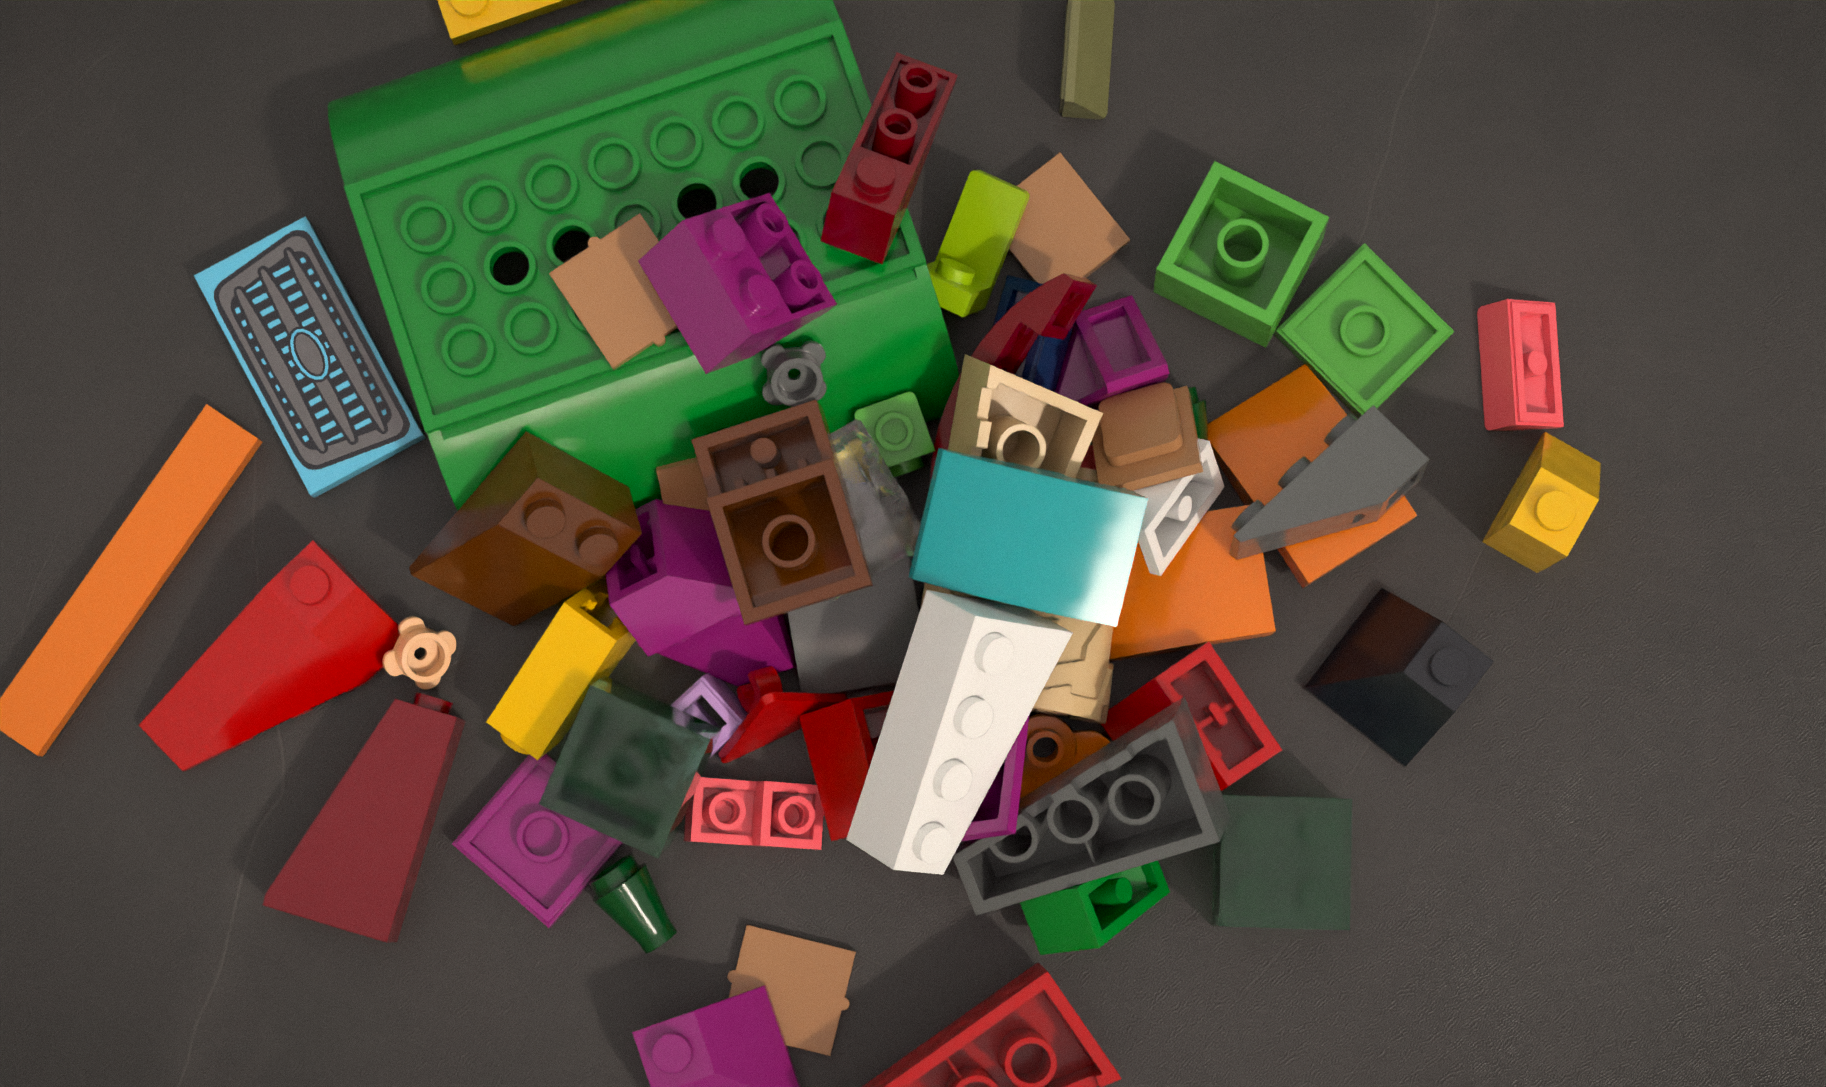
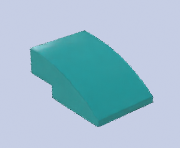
(1028, 537)

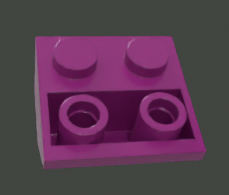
(736, 281)
(671, 578)

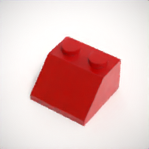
(840, 751)

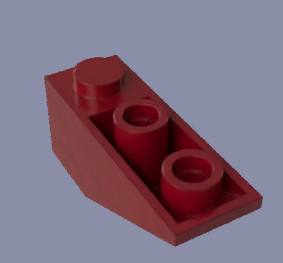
(887, 158)

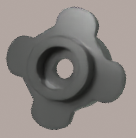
(798, 390)

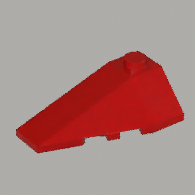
(285, 653)

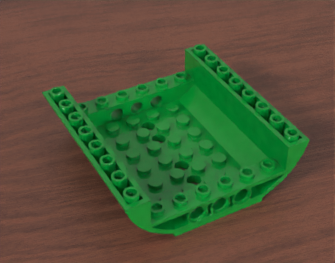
(582, 138)

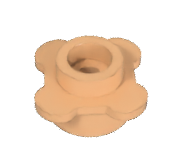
(434, 663)

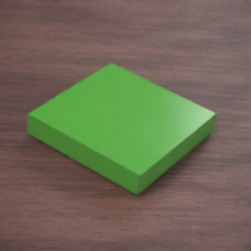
(1363, 332)

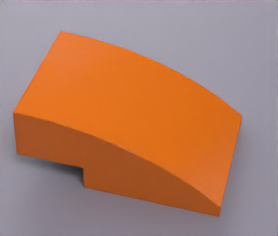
(1268, 436)
(1198, 596)

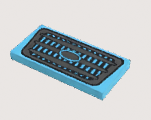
(309, 357)

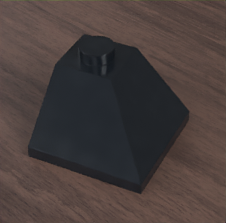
(1398, 675)

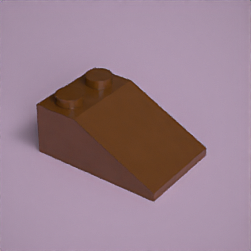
(531, 534)

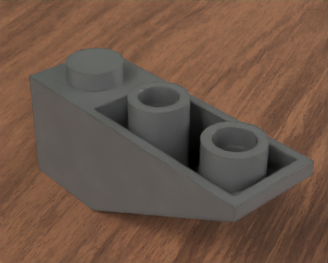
(1343, 488)

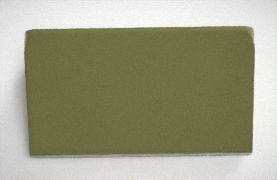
(1086, 58)

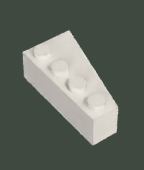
(950, 726)

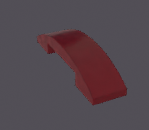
(1043, 312)

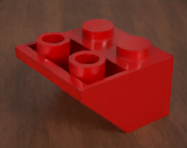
(1223, 715)

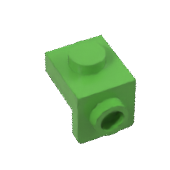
(898, 432)

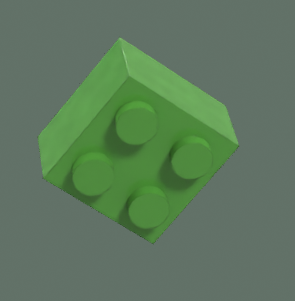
(1240, 254)

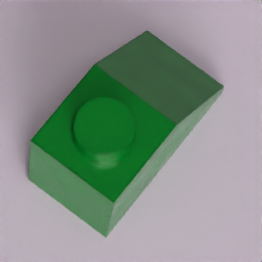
(1093, 911)

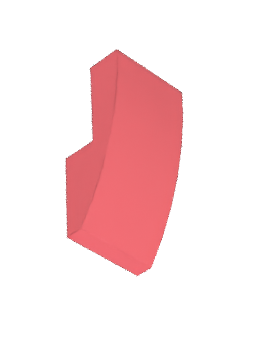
(755, 814)

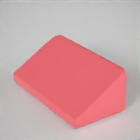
(1520, 365)

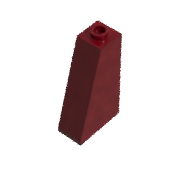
(372, 833)

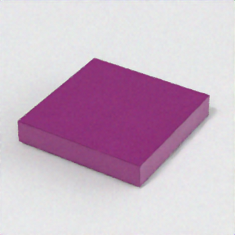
(532, 849)

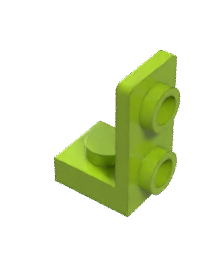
(977, 242)

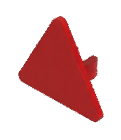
(770, 712)

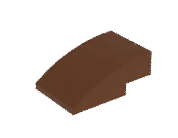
(782, 512)

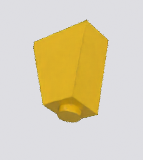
(1546, 505)
(574, 652)

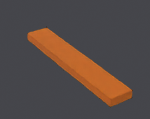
(125, 580)

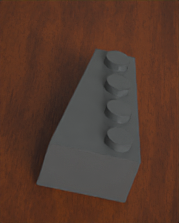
(1107, 814)

